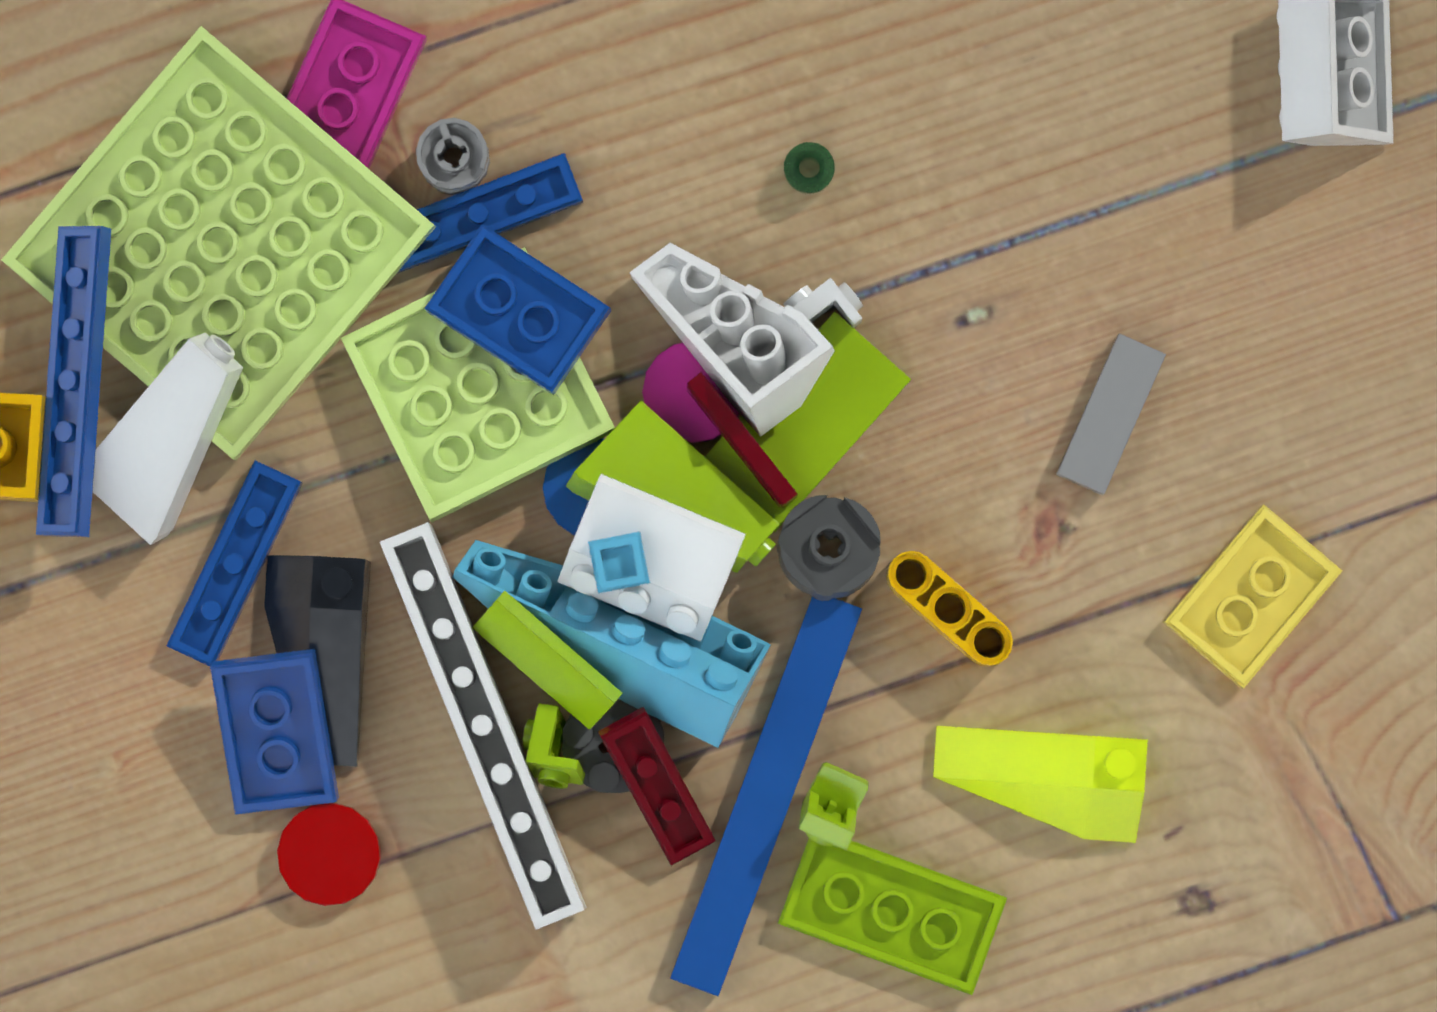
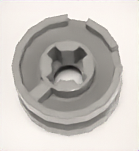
(473, 162)

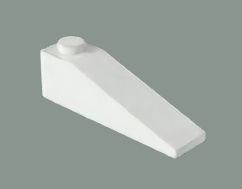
(746, 343)

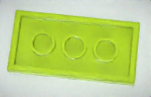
(836, 413)
(894, 912)

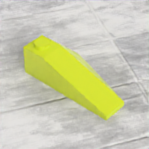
(1064, 780)

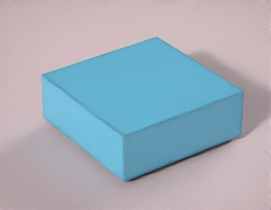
(619, 562)

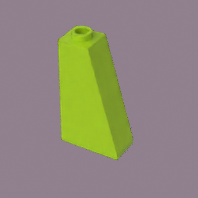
(662, 463)

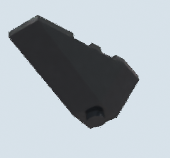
(325, 608)

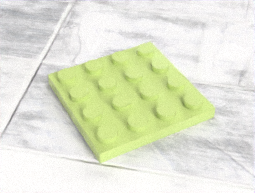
(462, 414)

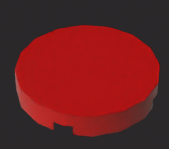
(329, 854)

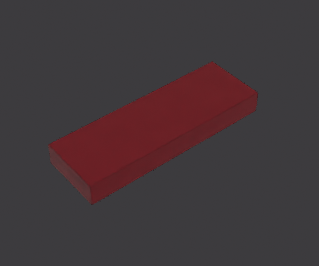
(741, 440)
(656, 786)

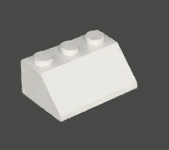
(1335, 72)
(683, 553)

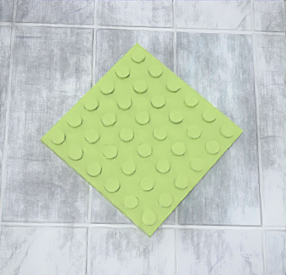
(230, 227)

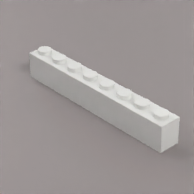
(483, 725)

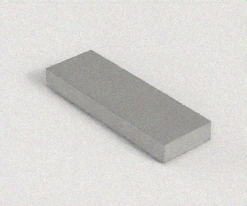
(1110, 414)

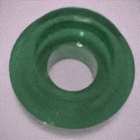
(813, 152)

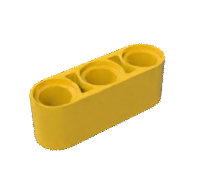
(974, 615)

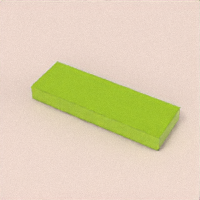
(547, 660)

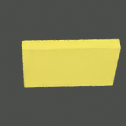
(1252, 596)

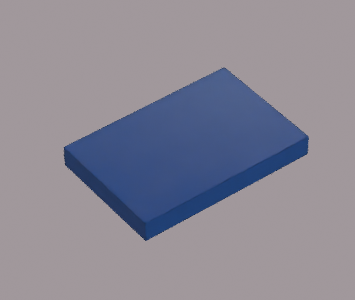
(518, 309)
(274, 731)

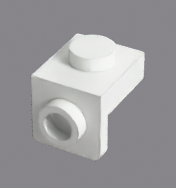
(825, 297)

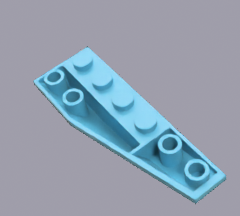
(665, 672)

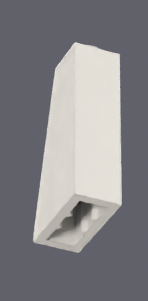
(161, 441)

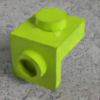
(543, 741)
(832, 806)

